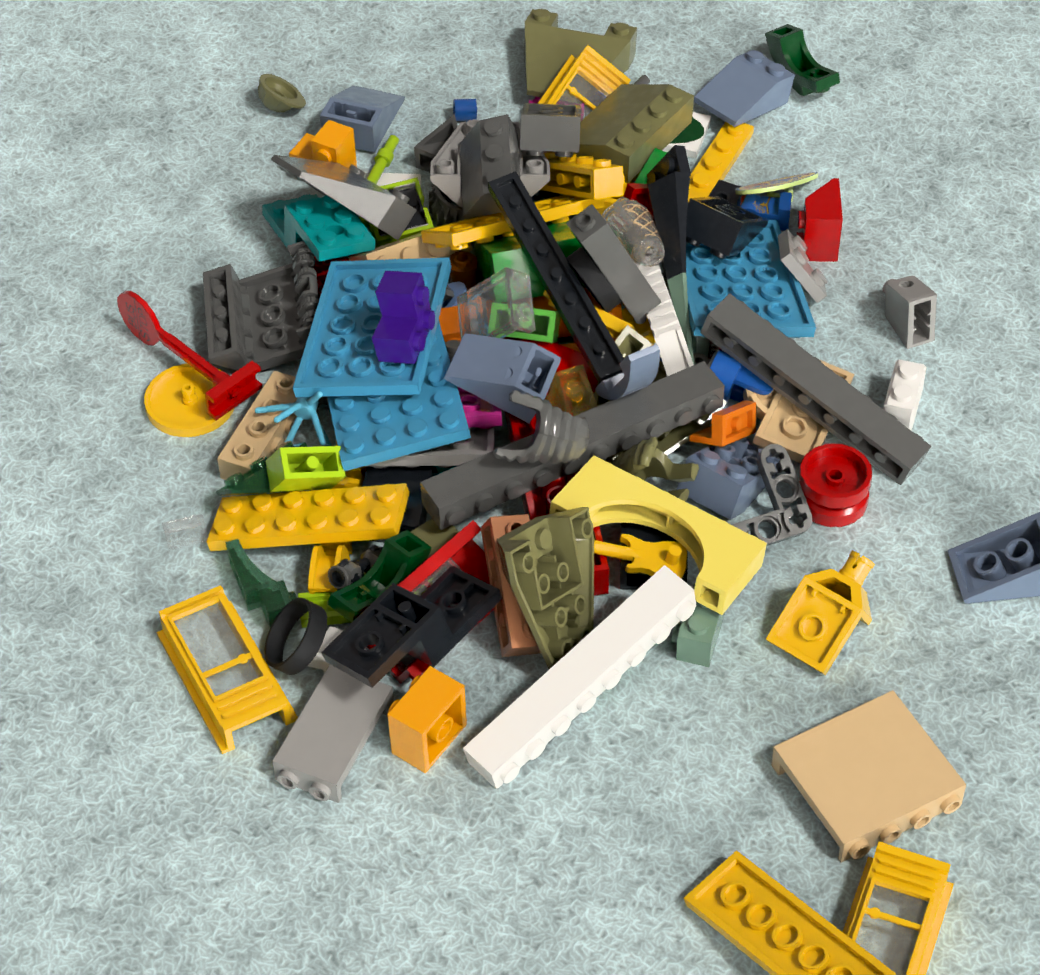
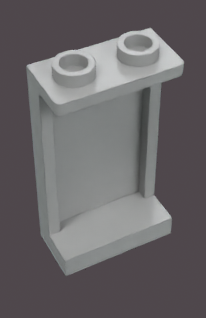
(330, 734)

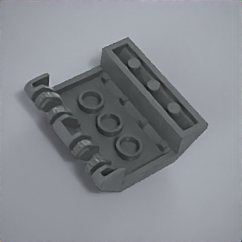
(262, 314)

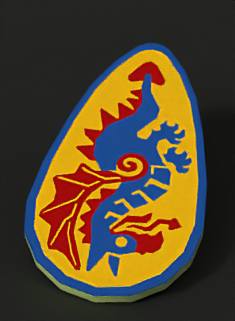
(777, 184)

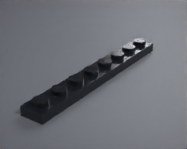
(557, 276)

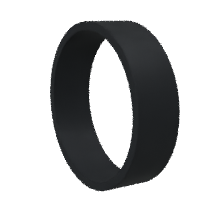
(593, 279)
(309, 644)

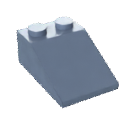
(746, 89)
(1000, 563)

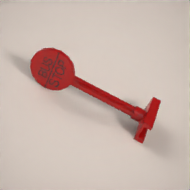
(227, 390)

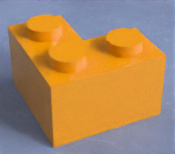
(331, 144)

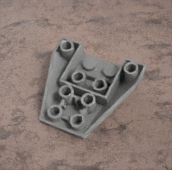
(446, 165)

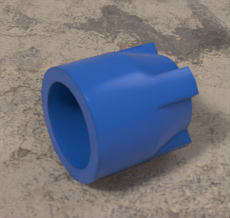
(465, 109)

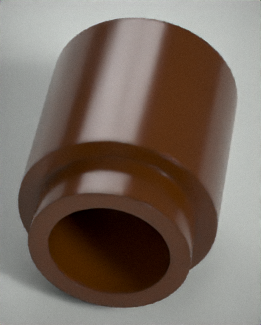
(464, 269)

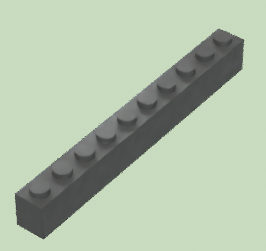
(612, 427)

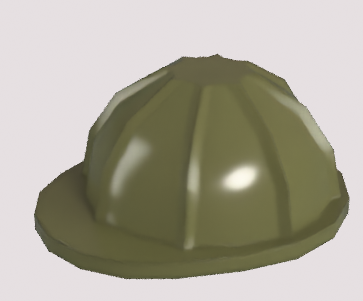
(279, 94)

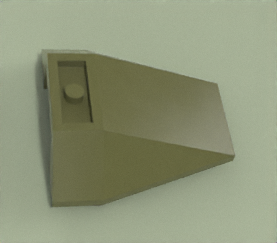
(553, 578)

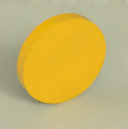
(178, 402)

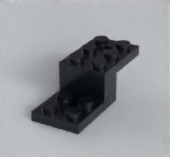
(412, 625)

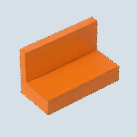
(729, 425)

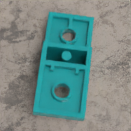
(321, 223)

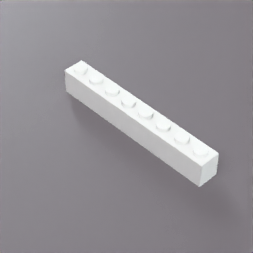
(580, 677)

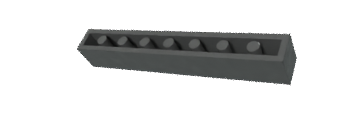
(815, 388)

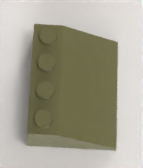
(635, 123)

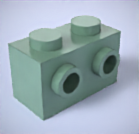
(697, 635)

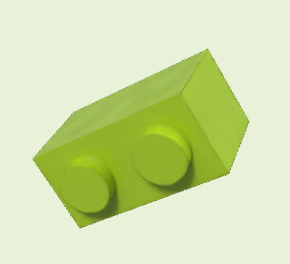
(304, 468)

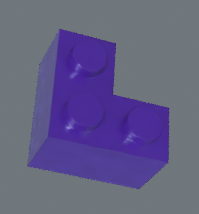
(404, 317)

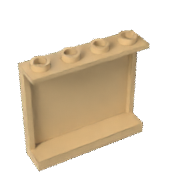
(870, 774)

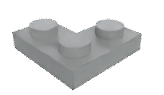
(794, 257)

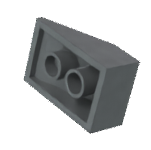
(550, 129)

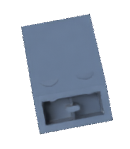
(365, 111)
(498, 366)
(727, 477)

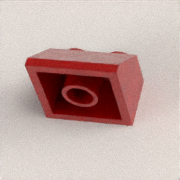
(822, 222)

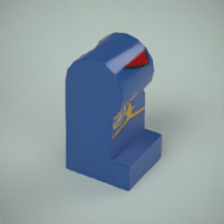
(769, 207)

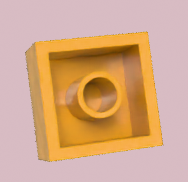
(427, 718)

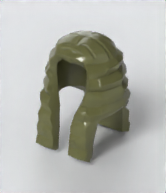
(648, 461)

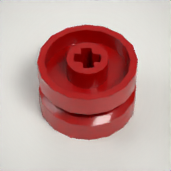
(835, 484)

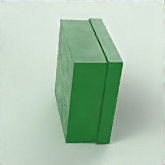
(508, 253)

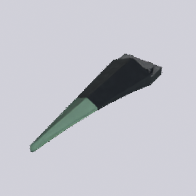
(668, 206)

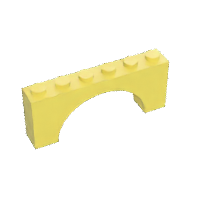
(722, 552)

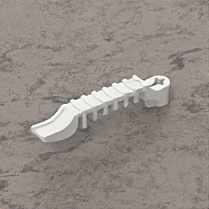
(666, 325)

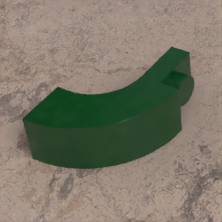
(790, 50)
(397, 560)

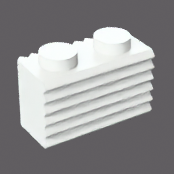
(905, 391)

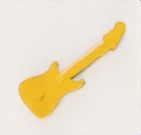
(646, 556)

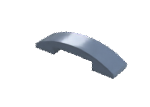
(638, 373)

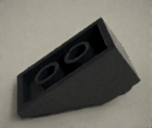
(721, 225)

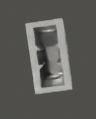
(911, 310)

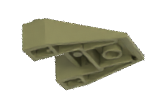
(550, 47)

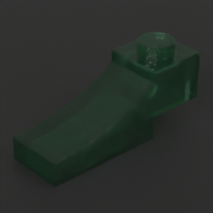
(255, 586)

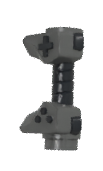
(350, 572)

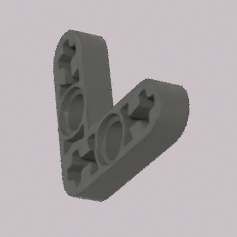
(779, 517)

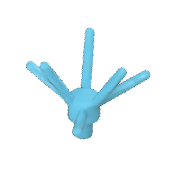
(303, 408)

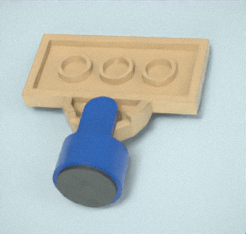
(781, 419)

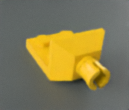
(824, 613)

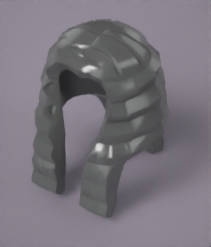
(556, 435)

